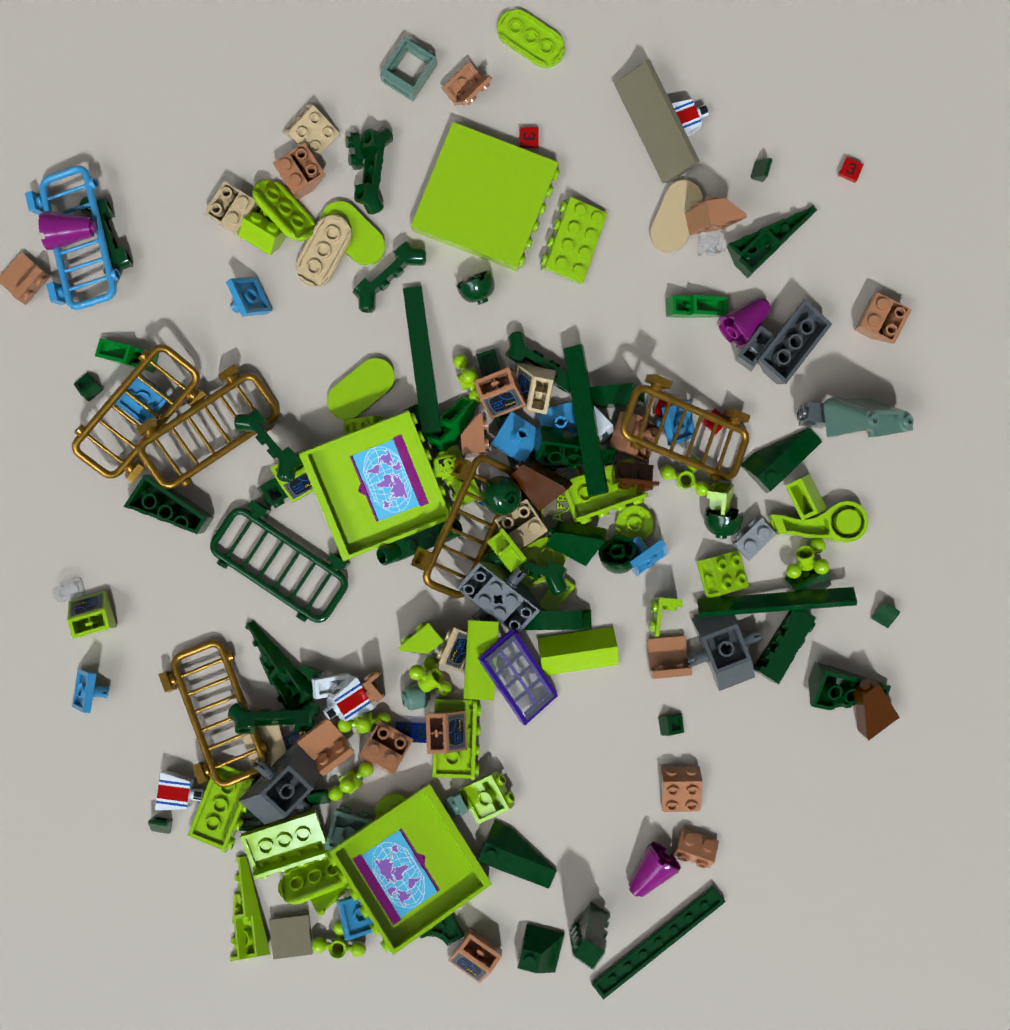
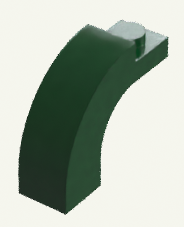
(561, 620)

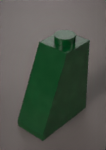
(615, 396)
(576, 540)

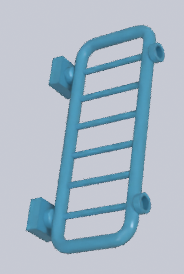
(40, 202)

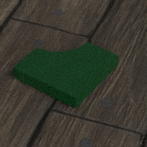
(446, 930)

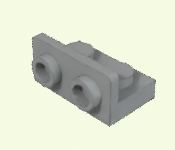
(754, 538)

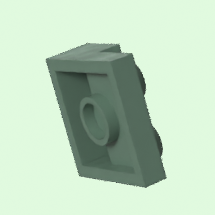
(344, 824)

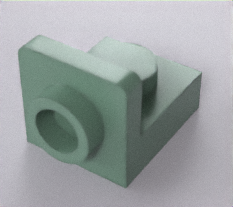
(456, 804)

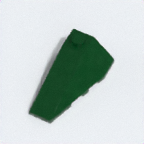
(560, 449)
(778, 460)
(834, 687)
(513, 855)

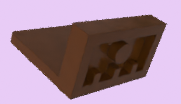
(633, 475)

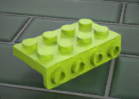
(573, 240)
(584, 507)
(461, 763)
(221, 811)
(285, 844)

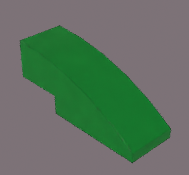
(696, 306)
(122, 354)
(452, 423)

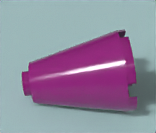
(64, 229)
(744, 321)
(653, 870)

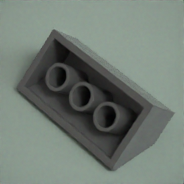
(793, 343)

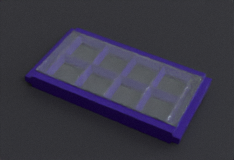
(518, 676)

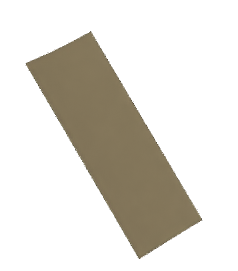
(657, 122)

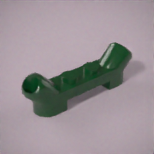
(367, 192)
(119, 255)
(405, 256)
(519, 352)
(288, 460)
(408, 546)
(553, 574)
(247, 721)

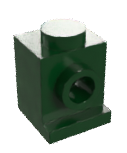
(275, 487)

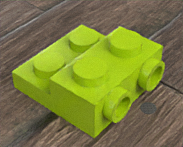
(488, 797)

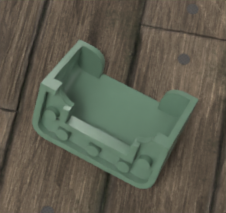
(864, 414)

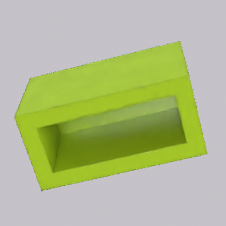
(805, 496)

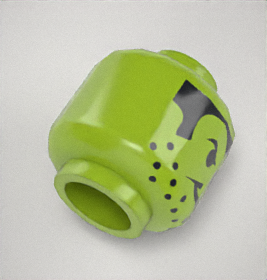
(444, 465)

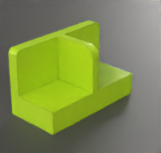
(721, 497)
(506, 550)

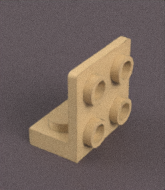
(312, 129)

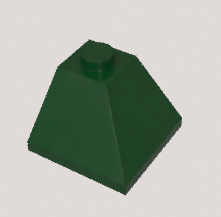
(540, 949)

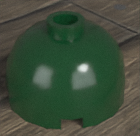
(477, 287)
(501, 495)
(723, 525)
(617, 554)

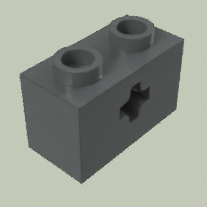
(754, 348)
(812, 415)

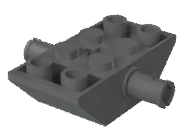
(500, 595)
(728, 667)
(281, 785)

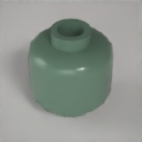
(414, 697)

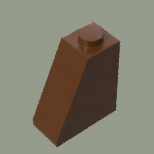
(539, 483)
(873, 708)

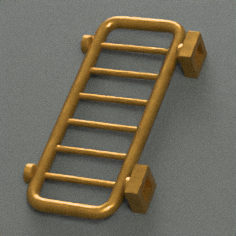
(735, 417)
(152, 434)
(134, 469)
(427, 560)
(169, 684)

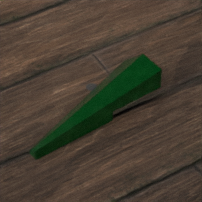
(756, 248)
(290, 684)

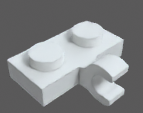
(324, 685)

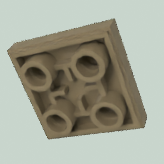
(290, 936)

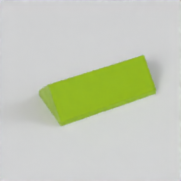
(480, 637)
(578, 651)

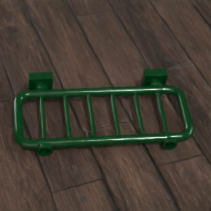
(254, 516)

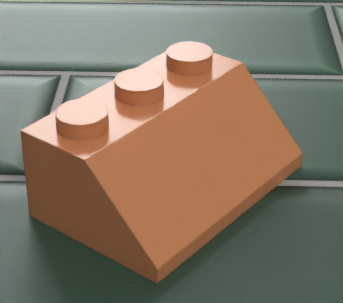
(713, 215)

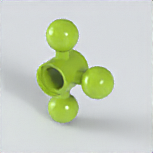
(467, 376)
(668, 472)
(806, 560)
(431, 679)
(364, 722)
(350, 781)
(320, 944)

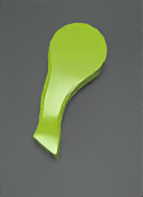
(839, 523)

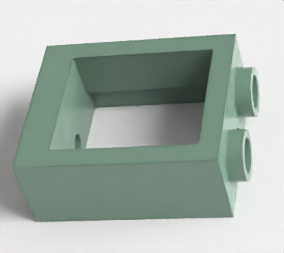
(398, 84)

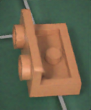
(373, 691)
(696, 848)

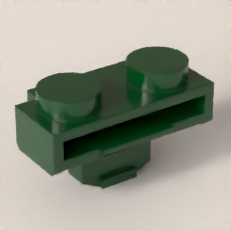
(356, 153)

